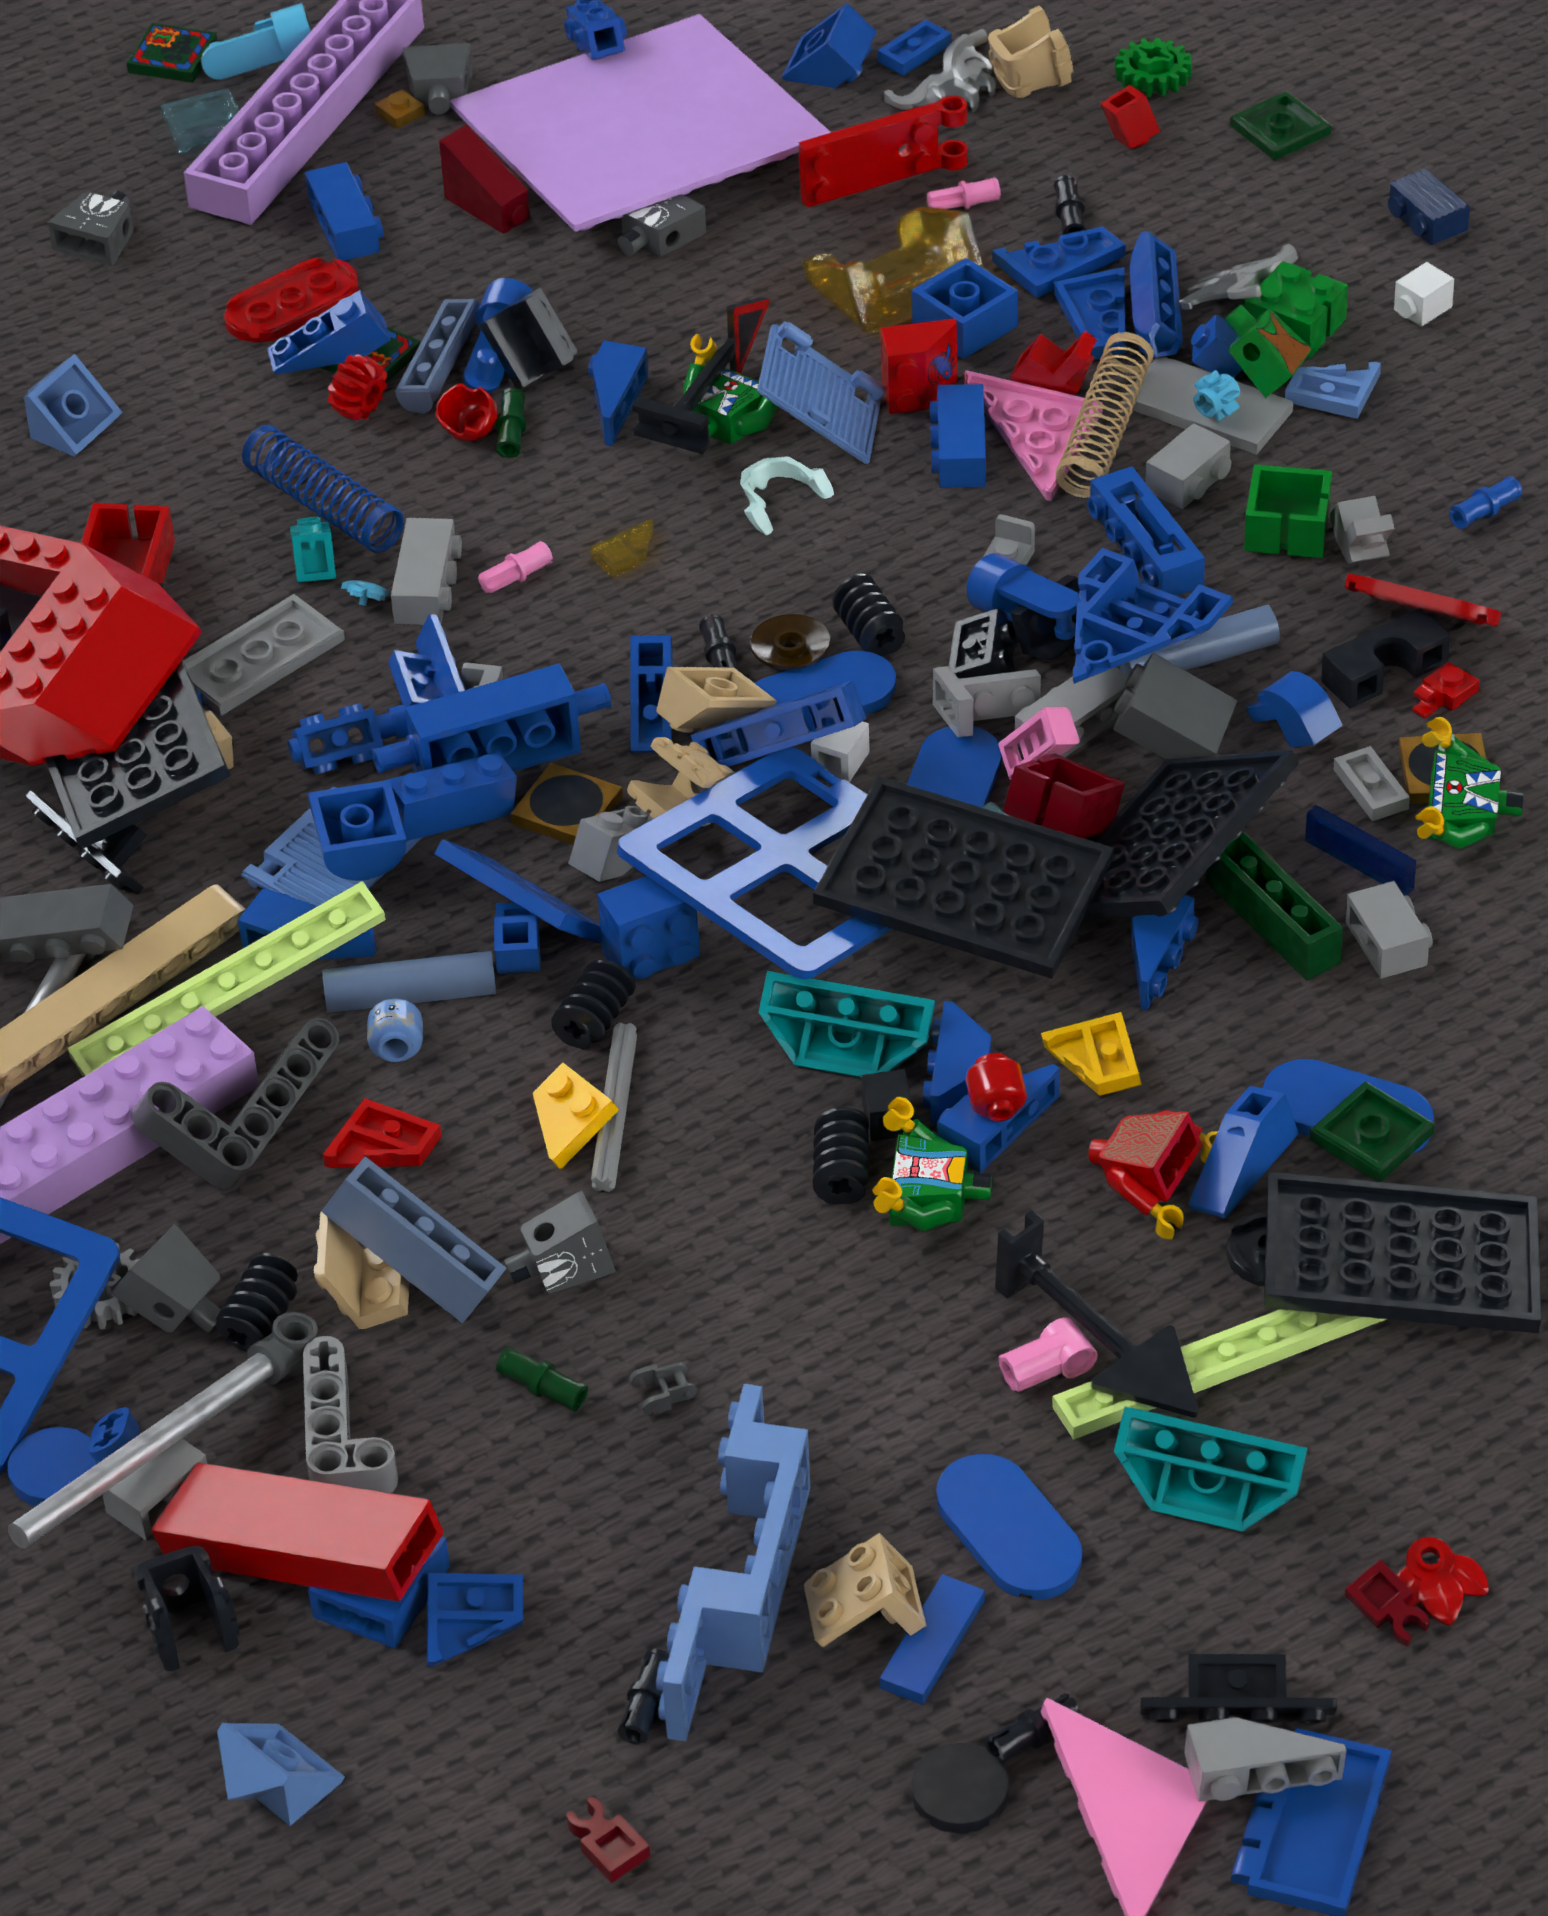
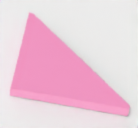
(1033, 424)
(1130, 1801)

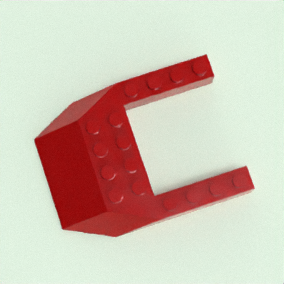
(86, 650)

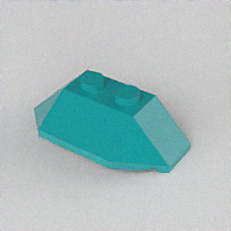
(844, 1025)
(1206, 1469)

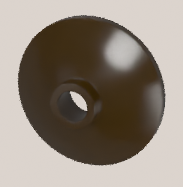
(790, 641)

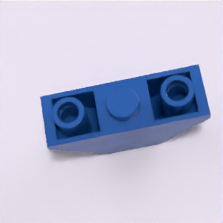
(958, 1047)

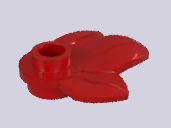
(1442, 1584)

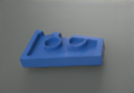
(1073, 256)
(1095, 305)

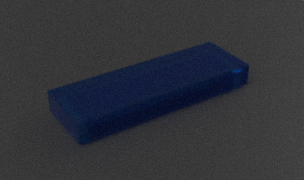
(1359, 849)

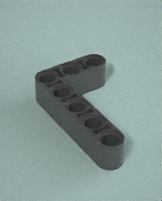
(234, 1142)

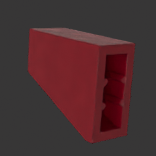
(481, 181)

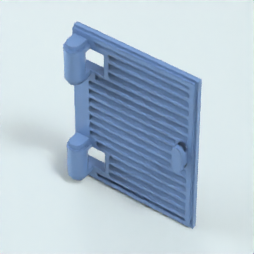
(820, 391)
(304, 869)

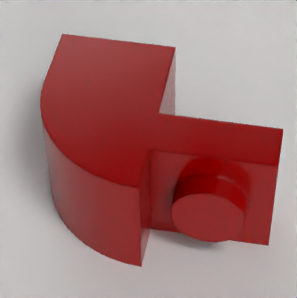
(1052, 368)

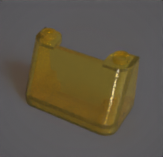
(880, 290)

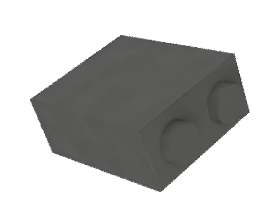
(1172, 711)

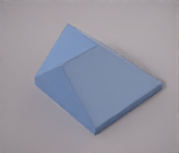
(69, 408)
(274, 1768)

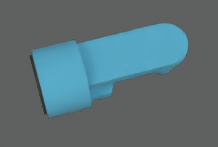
(269, 43)

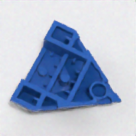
(1129, 619)

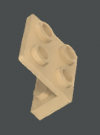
(357, 1278)
(858, 1586)

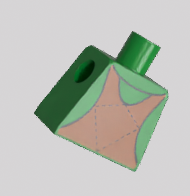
(1266, 348)

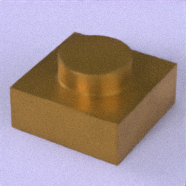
(399, 109)

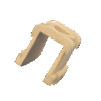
(1030, 55)
(694, 768)

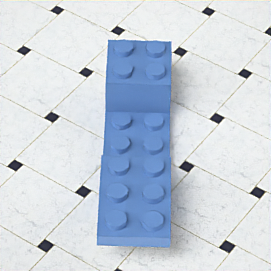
(729, 1614)

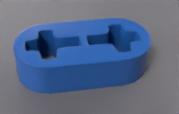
(112, 1433)

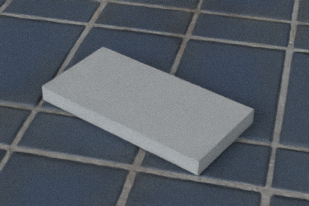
(1169, 397)
(261, 653)

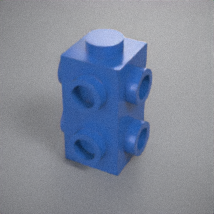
(595, 28)

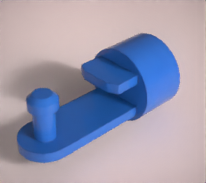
(484, 366)
(1008, 584)

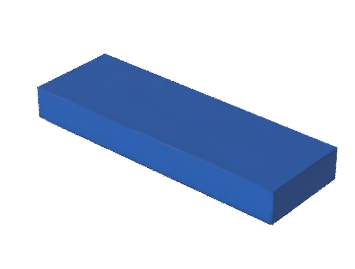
(926, 1653)

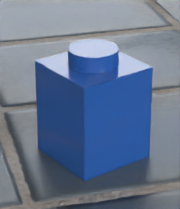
(1212, 346)

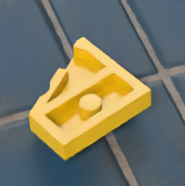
(1096, 1053)
(570, 1113)

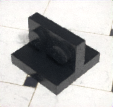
(529, 338)

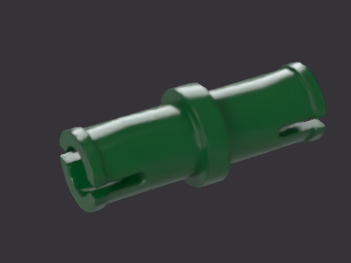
(510, 423)
(542, 1378)

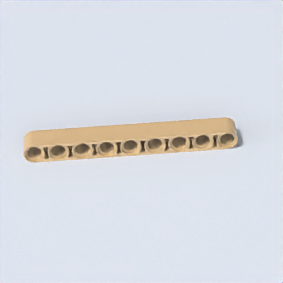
(116, 984)

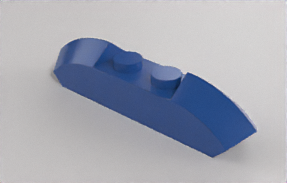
(1155, 295)

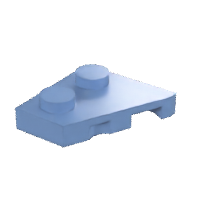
(1333, 388)

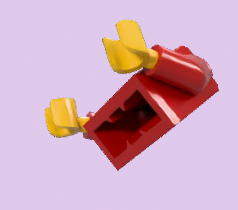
(1149, 1159)

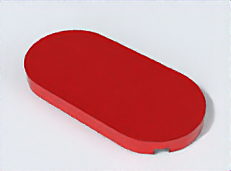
(289, 299)
(1421, 599)

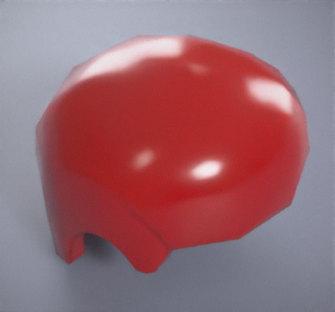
(466, 412)

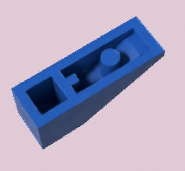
(617, 381)
(648, 665)
(988, 1138)

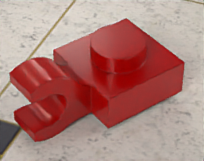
(1444, 687)

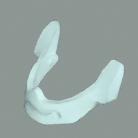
(760, 472)

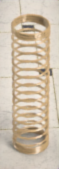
(1081, 460)

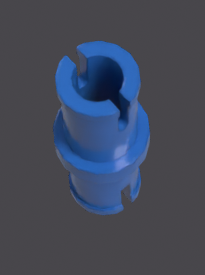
(1485, 502)

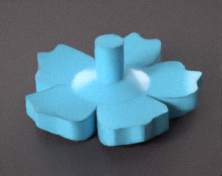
(365, 590)

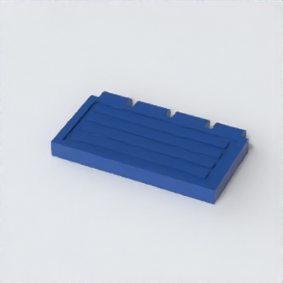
(520, 891)
(1310, 1838)

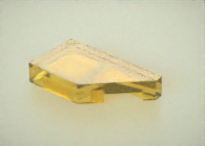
(624, 549)

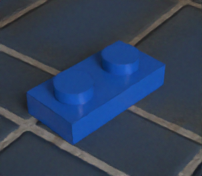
(914, 47)

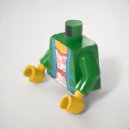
(927, 1175)

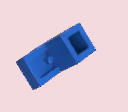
(1299, 708)
(516, 940)

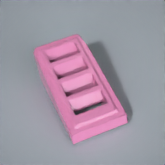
(1042, 735)

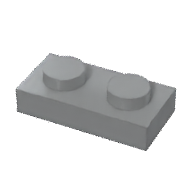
(1371, 783)

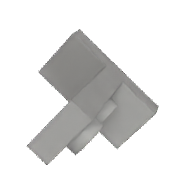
(982, 696)

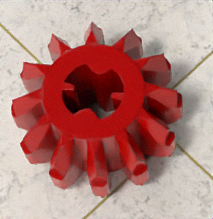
(357, 387)

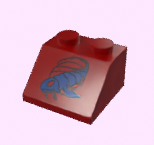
(916, 361)

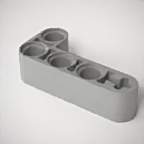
(329, 1449)

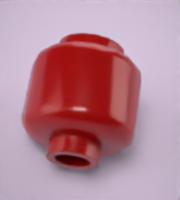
(996, 1087)

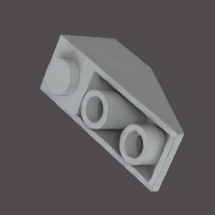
(598, 839)
(1250, 1757)

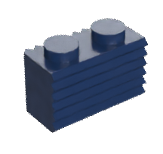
(1428, 206)

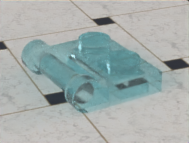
(196, 114)

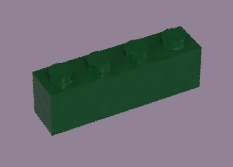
(1276, 907)

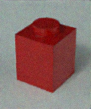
(1130, 117)

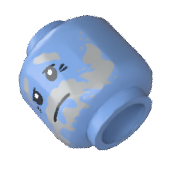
(395, 1030)

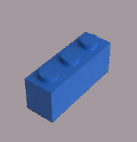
(343, 211)
(958, 436)
(454, 795)

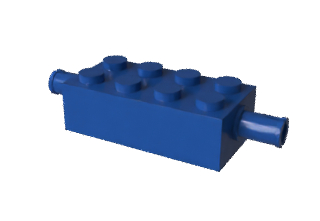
(521, 717)

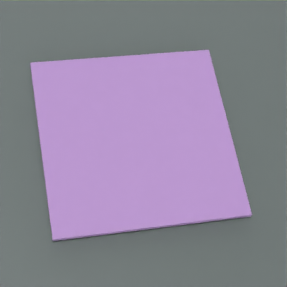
(639, 122)

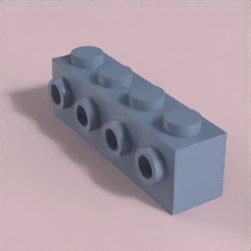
(411, 1241)

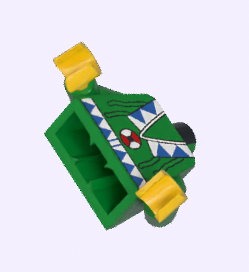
(732, 400)
(1462, 792)

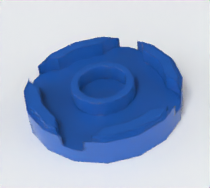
(48, 1463)

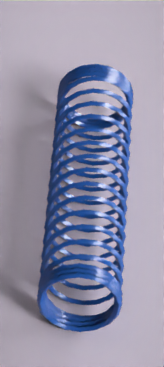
(272, 460)

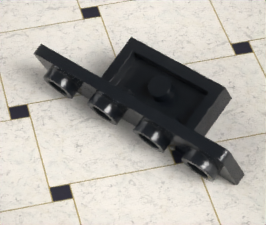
(109, 852)
(1237, 1686)

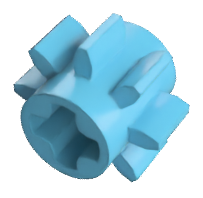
(1216, 395)

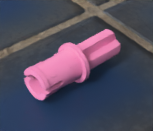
(965, 194)
(515, 567)

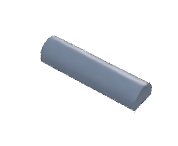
(437, 354)
(1226, 639)
(409, 980)

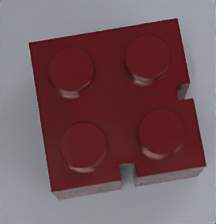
(1063, 796)

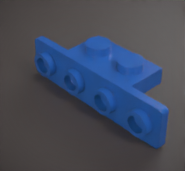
(431, 671)

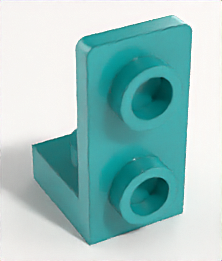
(312, 550)

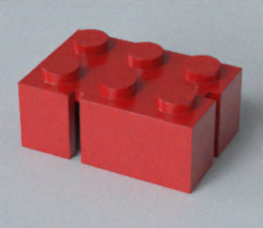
(111, 535)

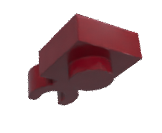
(1384, 1598)
(610, 1844)

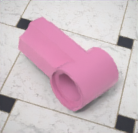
(1057, 1351)

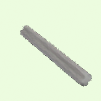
(617, 1089)

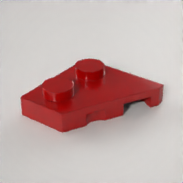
(384, 1137)

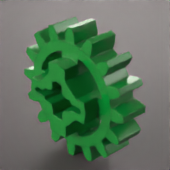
(1153, 66)

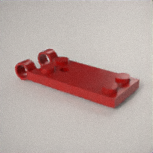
(870, 153)

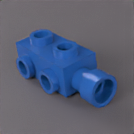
(335, 739)

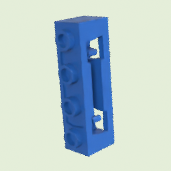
(1115, 505)
(782, 725)

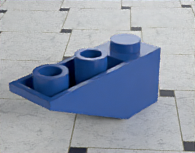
(328, 339)
(273, 910)
(1159, 946)
(1245, 1147)

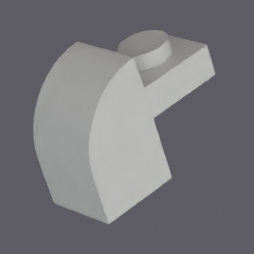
(1361, 529)

